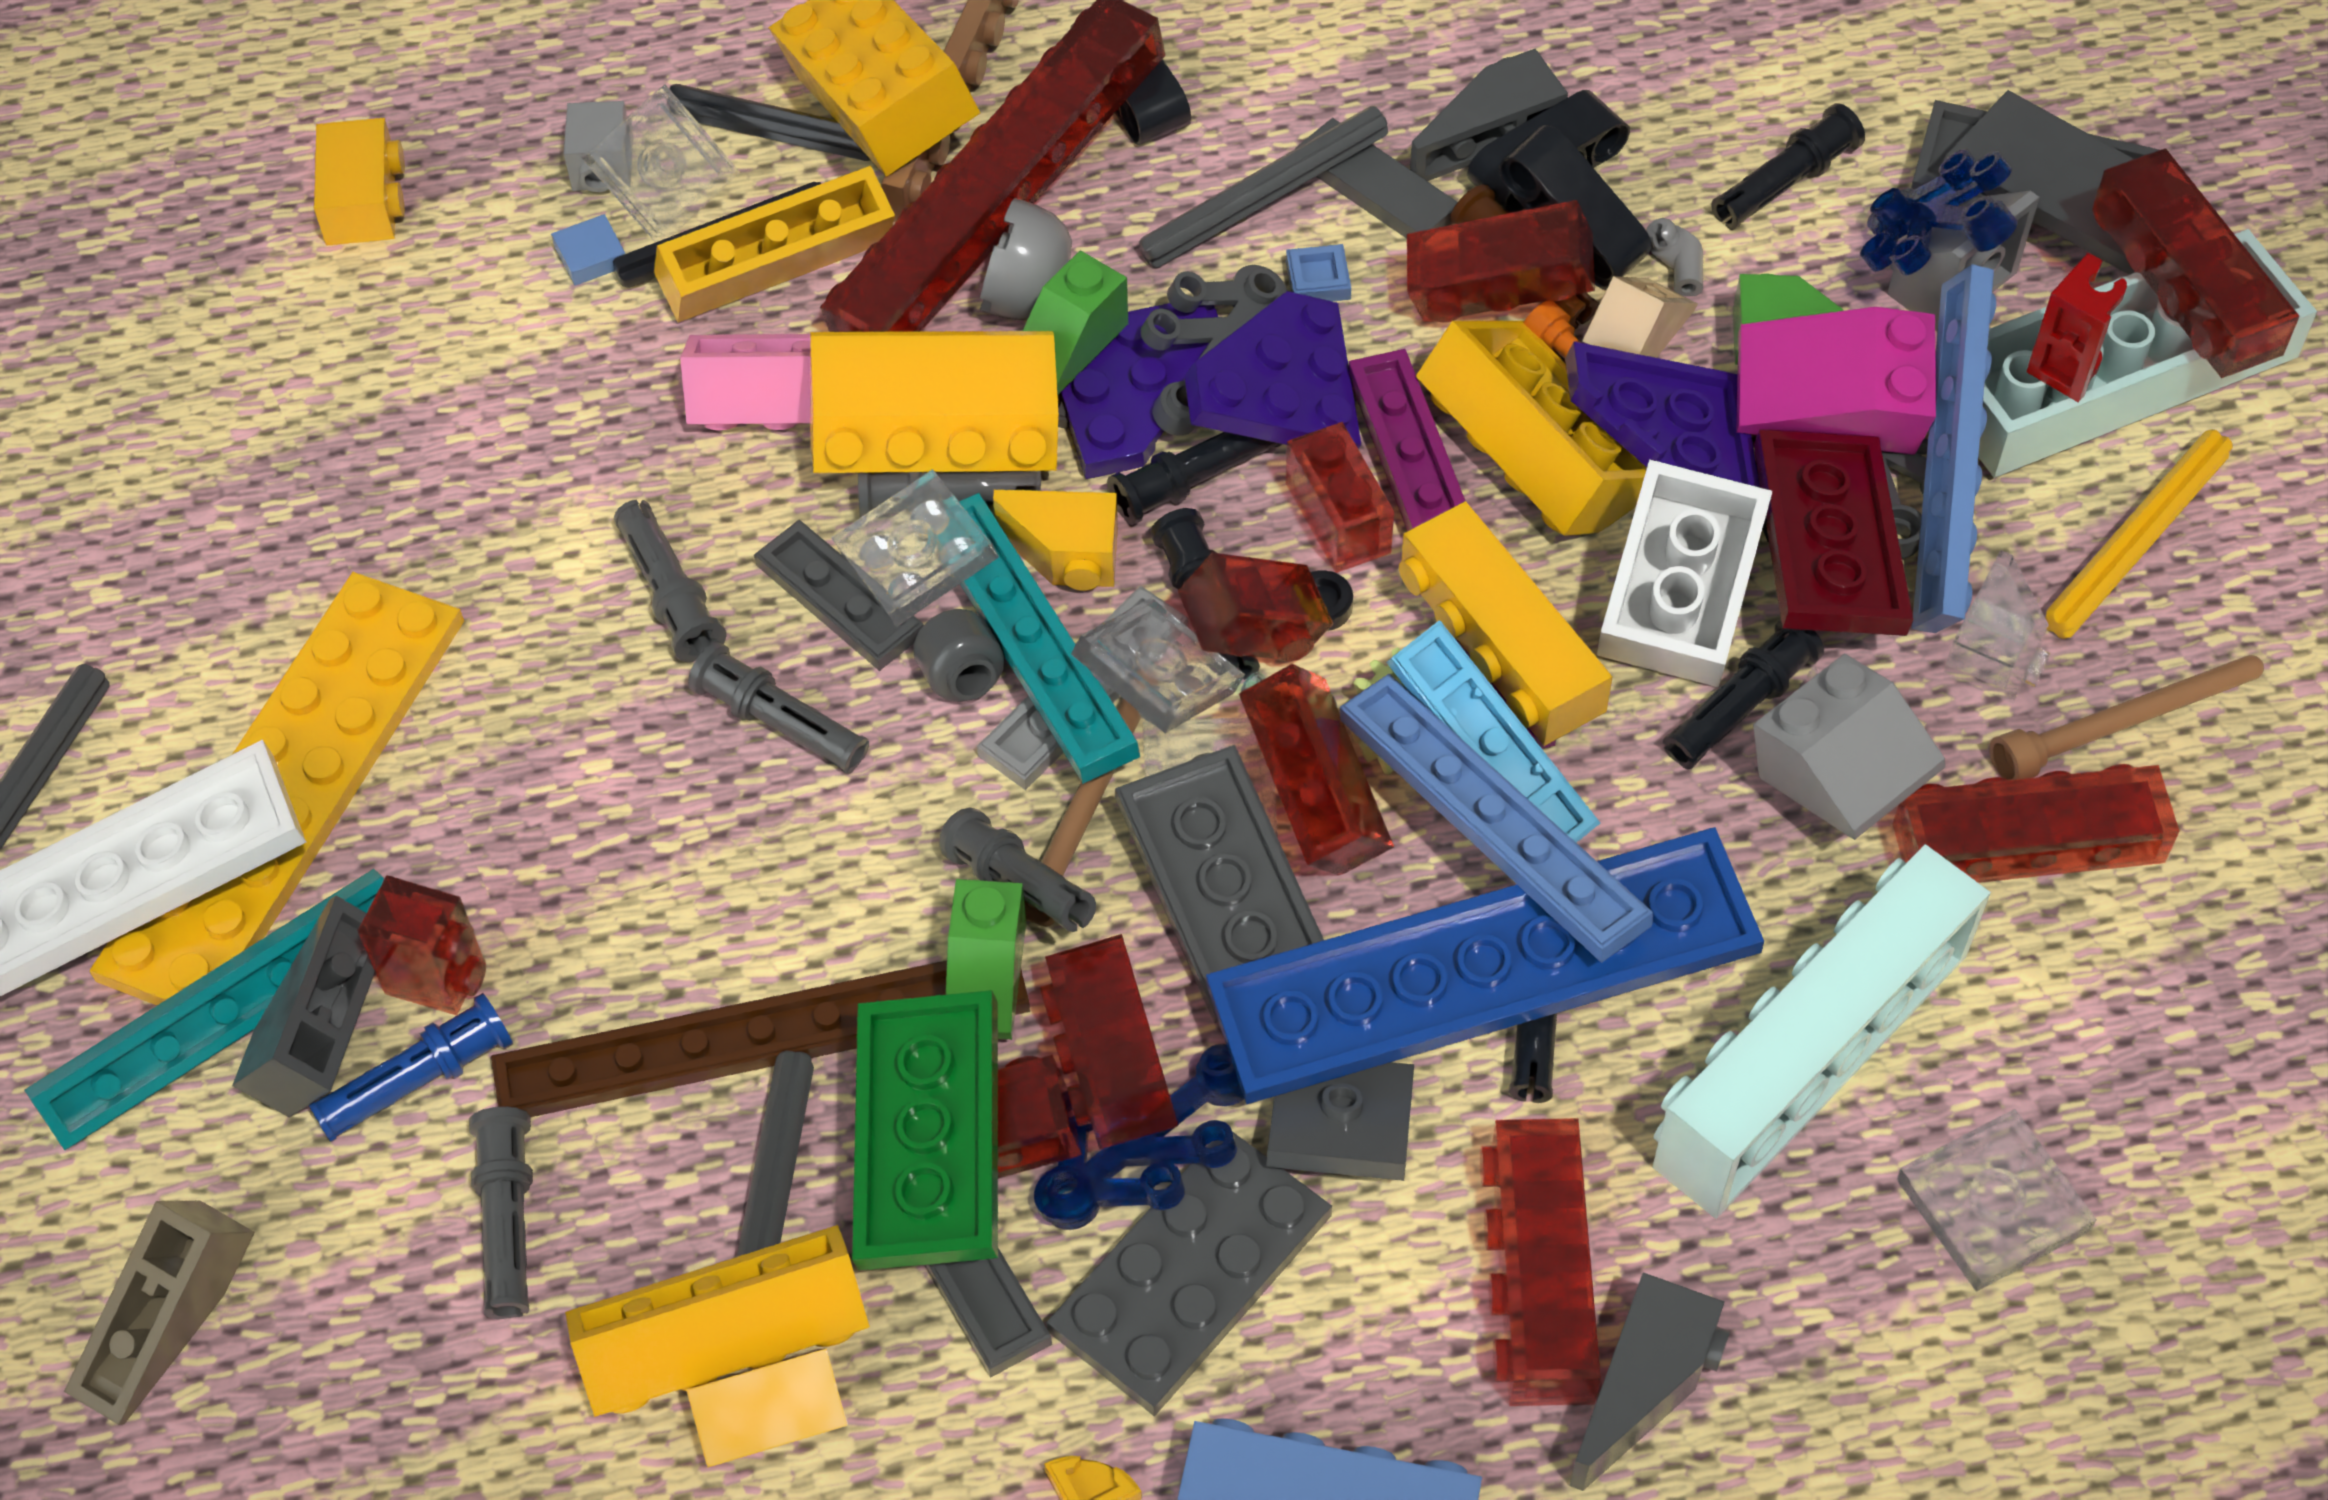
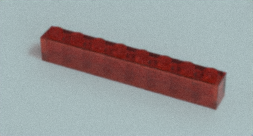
(1008, 157)

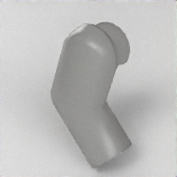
(1680, 252)

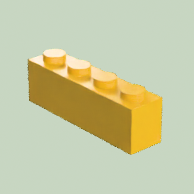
(772, 243)
(1505, 623)
(716, 1321)

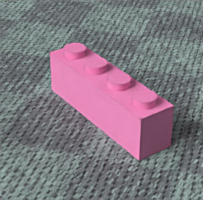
(747, 380)

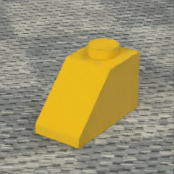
(1062, 534)

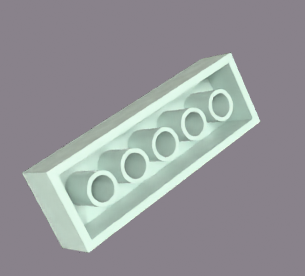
(2142, 372)
(1817, 1029)

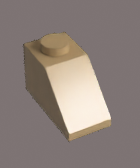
(1638, 316)

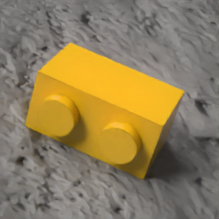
(356, 181)

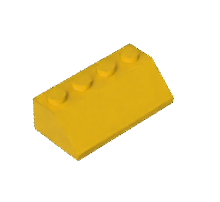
(933, 401)
(1519, 411)

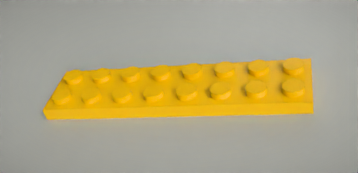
(325, 735)

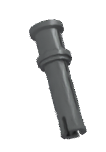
(879, 486)
(676, 598)
(755, 695)
(1001, 857)
(501, 1182)

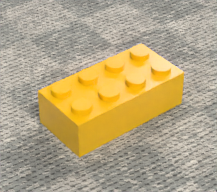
(876, 76)

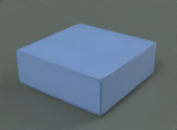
(588, 249)
(1319, 272)

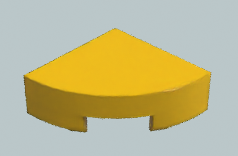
(1090, 1480)

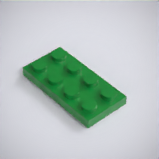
(926, 1131)

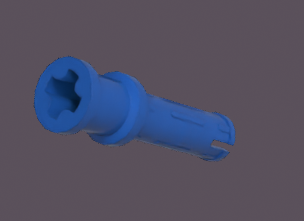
(441, 1051)

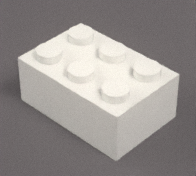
(1683, 573)

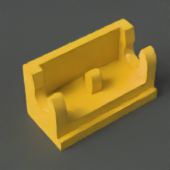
(766, 1407)

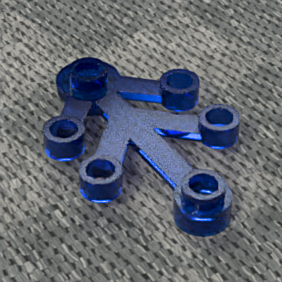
(1919, 210)
(1092, 1180)

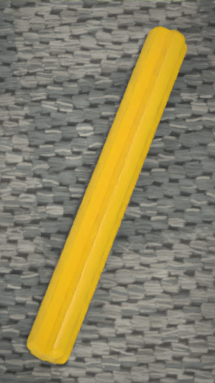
(2137, 534)

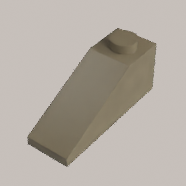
(157, 1304)

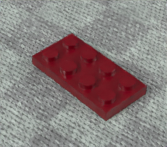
(1832, 533)

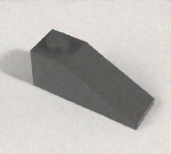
(1486, 109)
(310, 1016)
(1652, 1371)

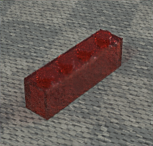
(2194, 263)
(2042, 823)
(1543, 1263)

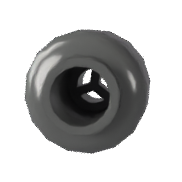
(958, 655)

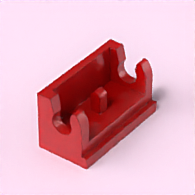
(2074, 330)

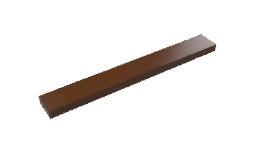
(703, 1043)

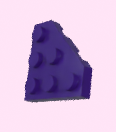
(1277, 374)
(1115, 395)
(1663, 410)

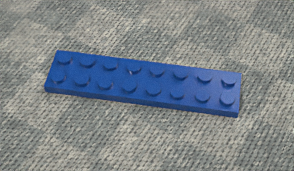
(1470, 971)

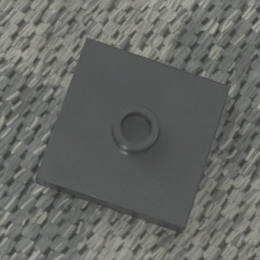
(1346, 1124)

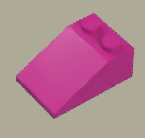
(1840, 375)

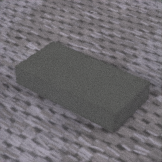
(991, 1311)

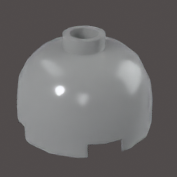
(1024, 260)

